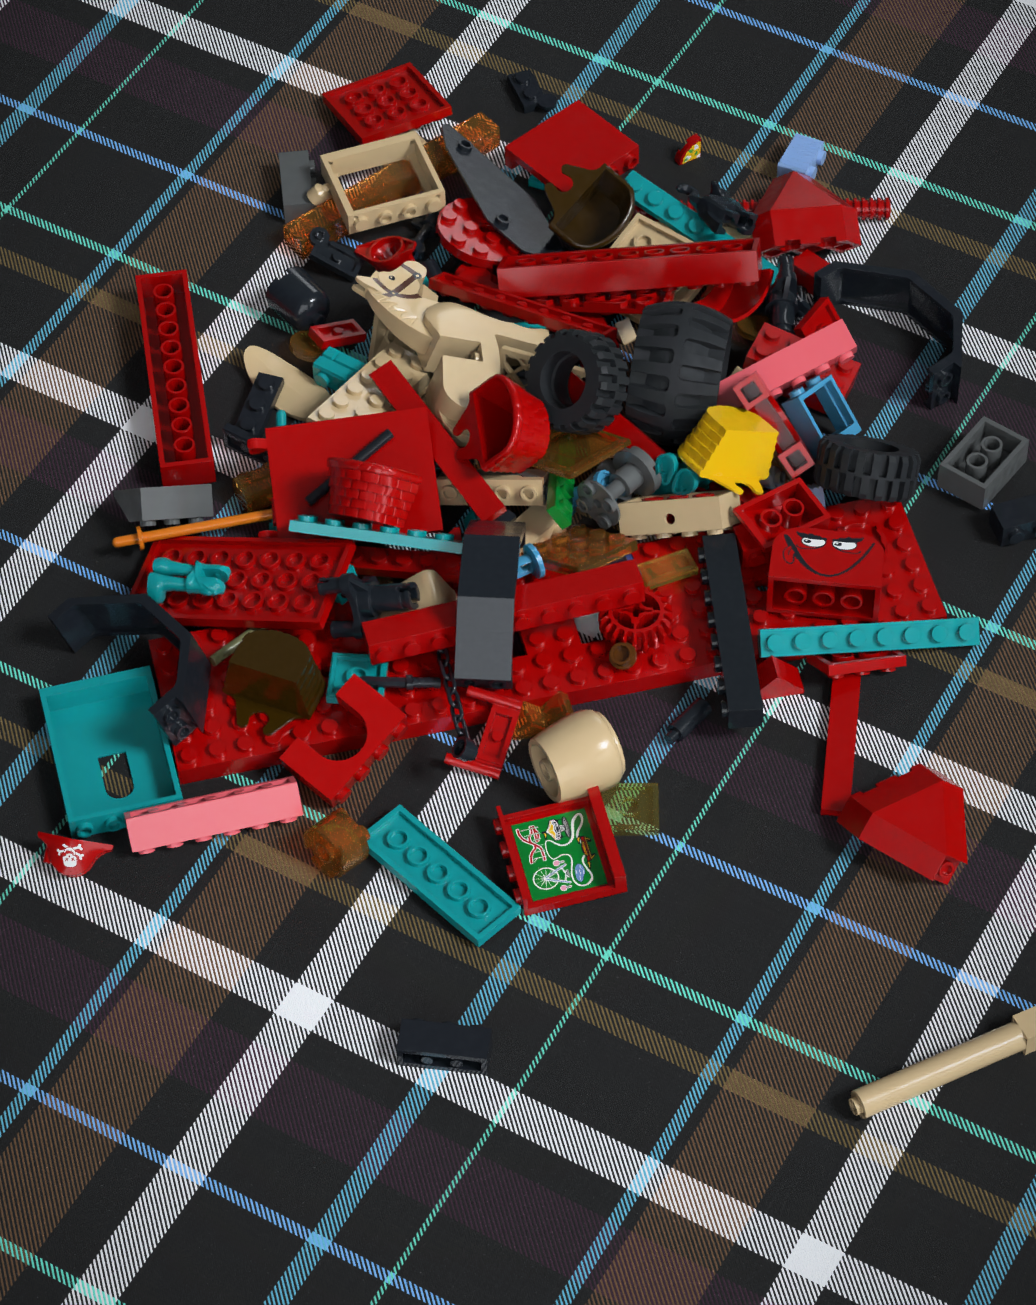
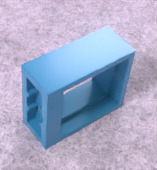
(833, 404)

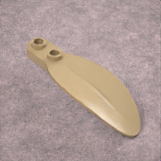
(300, 392)

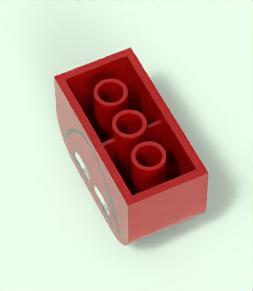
(825, 574)

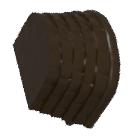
(593, 209)
(273, 677)

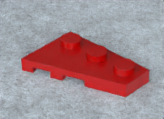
(844, 663)

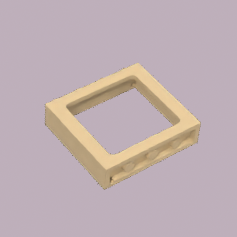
(378, 153)

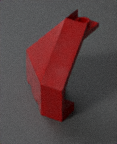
(803, 216)
(913, 821)

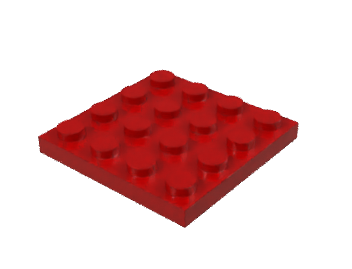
(387, 104)

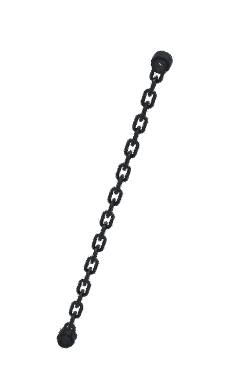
(463, 747)

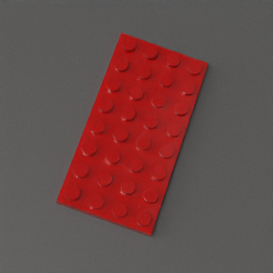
(268, 583)

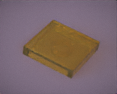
(632, 808)

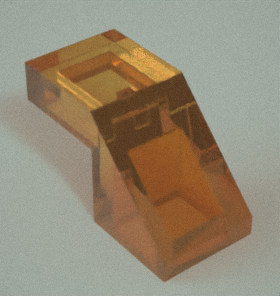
(536, 719)

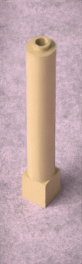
(946, 1066)

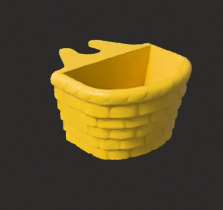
(730, 448)

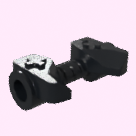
(426, 230)

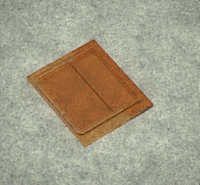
(574, 454)

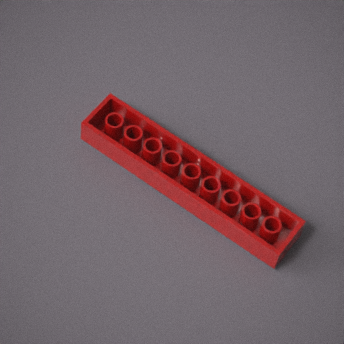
(631, 269)
(175, 379)

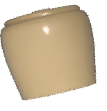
(577, 755)

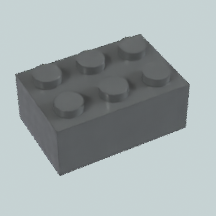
(983, 462)

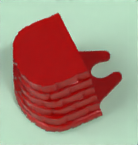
(505, 426)
(370, 492)

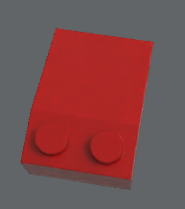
(780, 510)

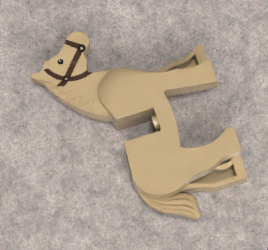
(448, 338)

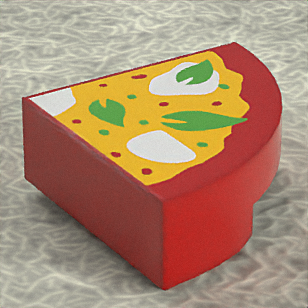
(690, 151)

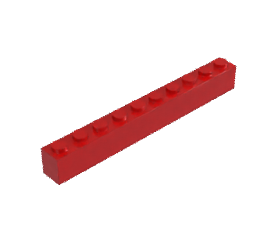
(535, 606)

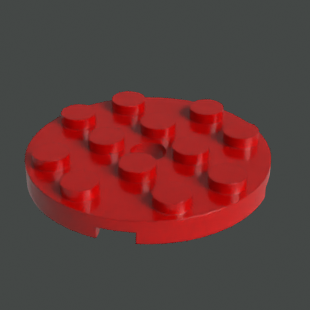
(463, 235)

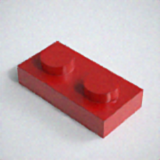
(337, 334)

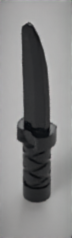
(407, 682)

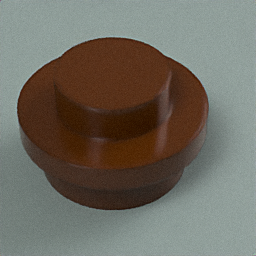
(622, 656)

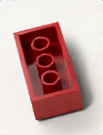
(774, 339)

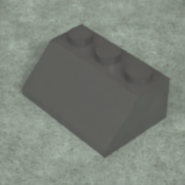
(166, 504)

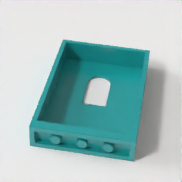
(101, 720)

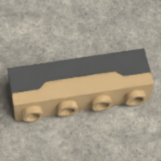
(511, 488)

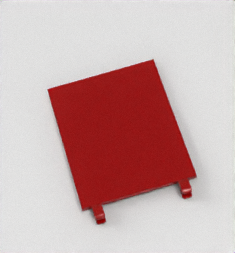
(300, 465)

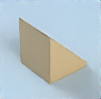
(625, 331)

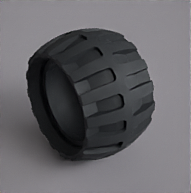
(676, 368)

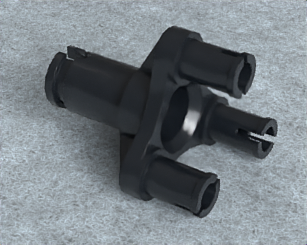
(784, 299)
(367, 600)

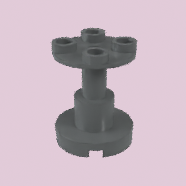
(632, 474)

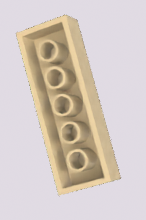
(361, 395)

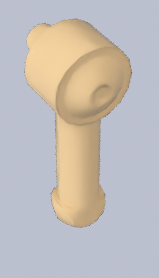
(319, 193)

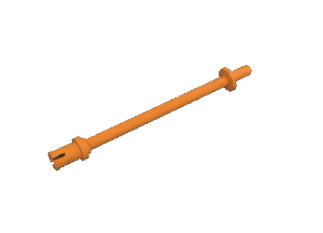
(192, 528)

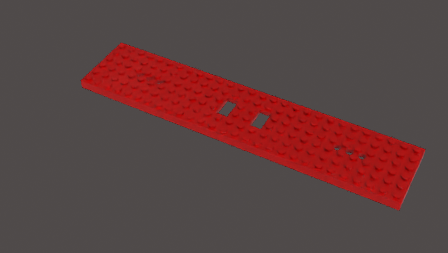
(551, 662)

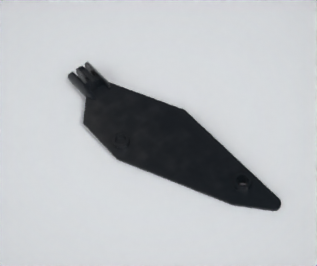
(500, 199)

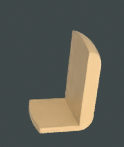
(432, 591)

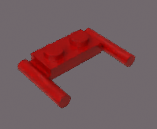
(496, 735)

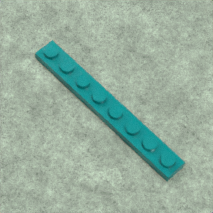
(676, 214)
(868, 637)

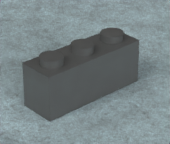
(295, 182)

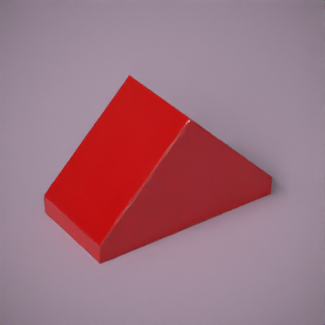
(778, 679)

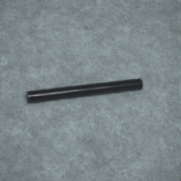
(363, 455)

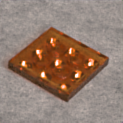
(583, 549)

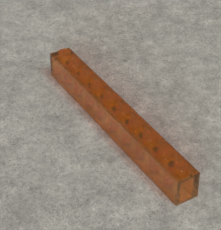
(387, 185)

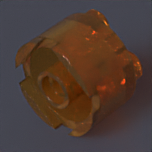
(337, 843)

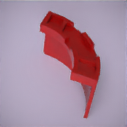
(737, 300)

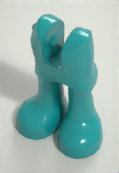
(681, 476)
(201, 578)

